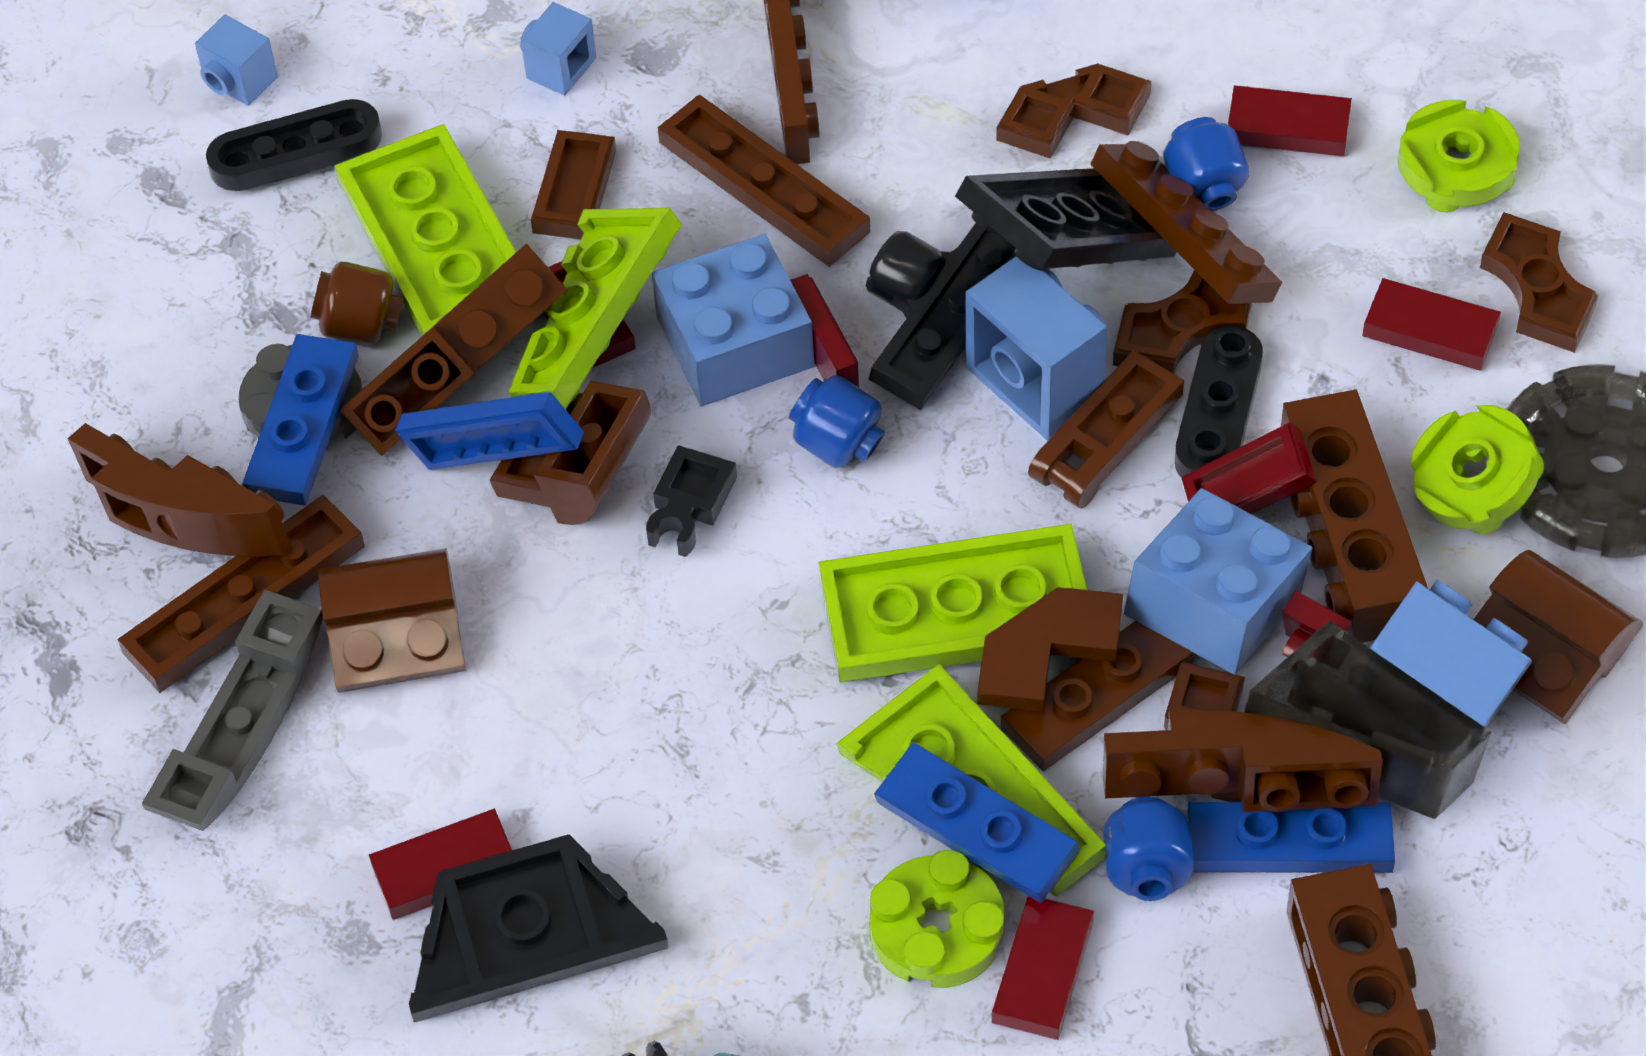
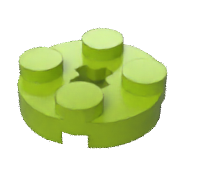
(1455, 181)
(1490, 496)
(942, 884)

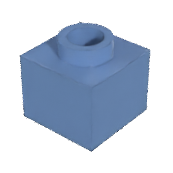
(558, 48)
(236, 60)

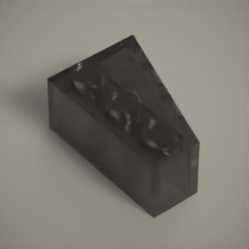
(1349, 689)

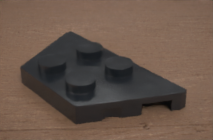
(524, 925)

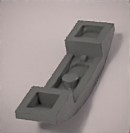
(243, 715)

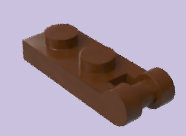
(1107, 428)

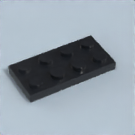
(1061, 218)

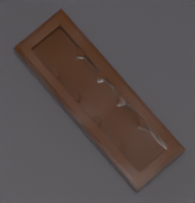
(1094, 695)

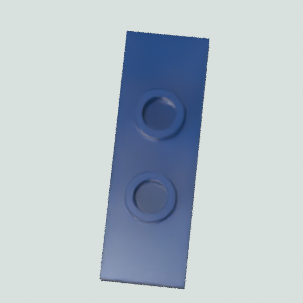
(301, 418)
(489, 431)
(977, 822)
(1290, 839)

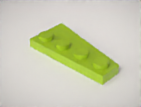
(602, 285)
(954, 728)

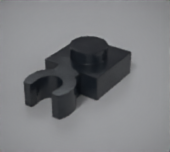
(689, 492)

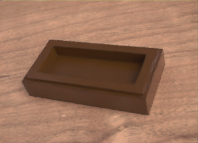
(572, 182)

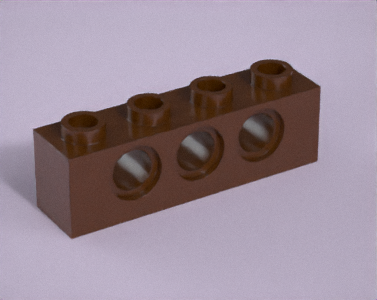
(1357, 487)
(1351, 907)

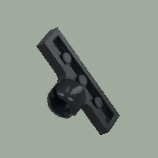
(932, 296)

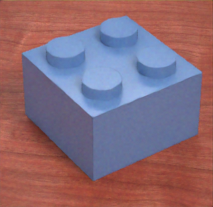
(733, 319)
(1034, 344)
(1216, 580)
(1453, 652)

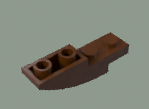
(455, 347)
(179, 505)
(1263, 757)

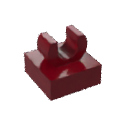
(1305, 617)

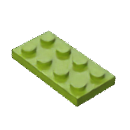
(426, 221)
(939, 599)

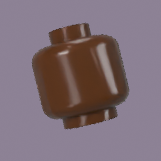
(356, 304)

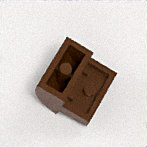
(579, 478)
(391, 620)
(1568, 628)

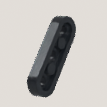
(293, 144)
(1228, 377)

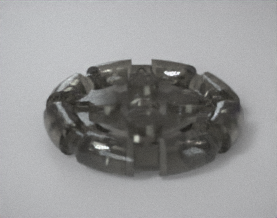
(1569, 445)

